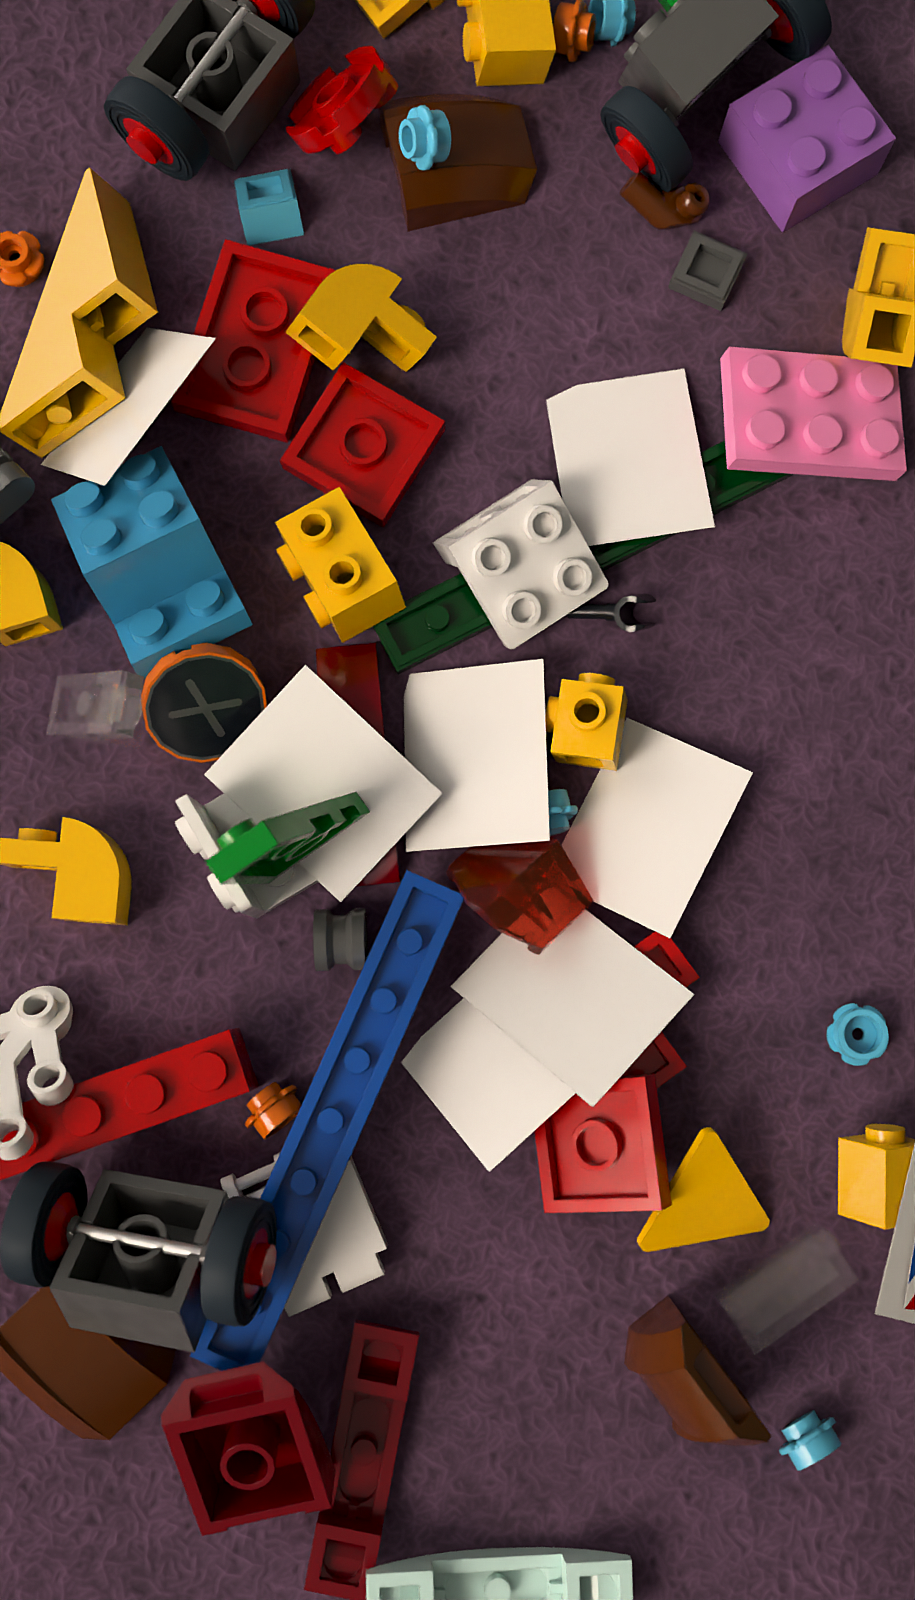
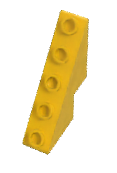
(87, 305)

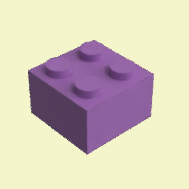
(805, 138)

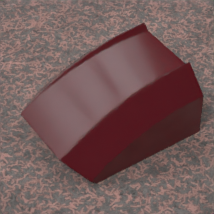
(247, 1448)

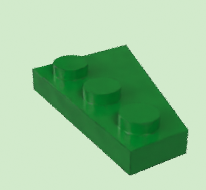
(276, 844)

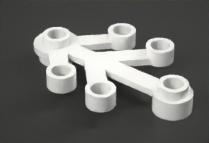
(35, 1022)

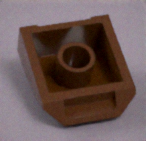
(486, 166)
(77, 1375)
(690, 1380)

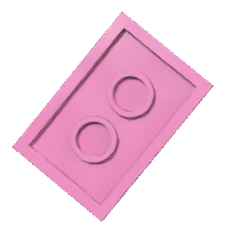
(812, 414)

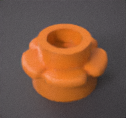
(573, 29)
(29, 264)
(272, 1109)

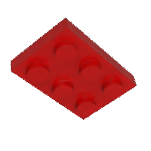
(253, 368)

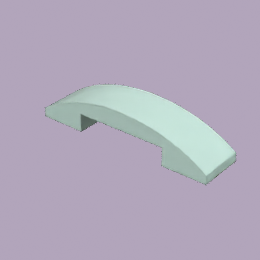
(505, 1575)

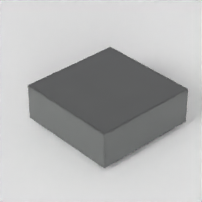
(707, 270)

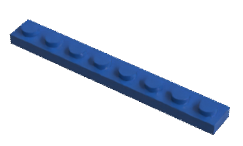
(341, 1101)

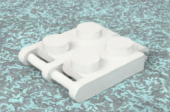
(344, 1244)

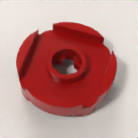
(336, 104)

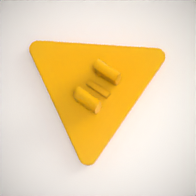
(706, 1199)

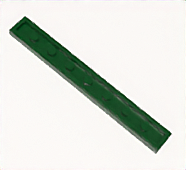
(453, 614)

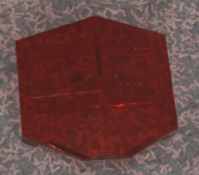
(522, 889)

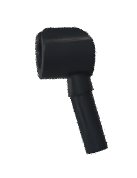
(620, 612)

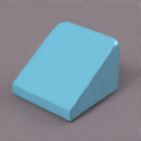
(268, 207)

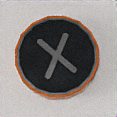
(201, 701)

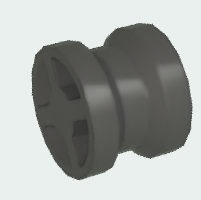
(340, 939)

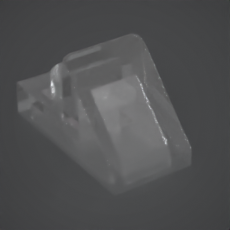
(98, 708)

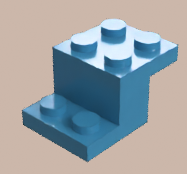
(150, 561)

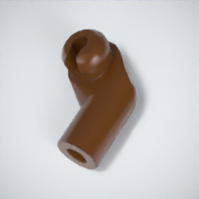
(666, 209)

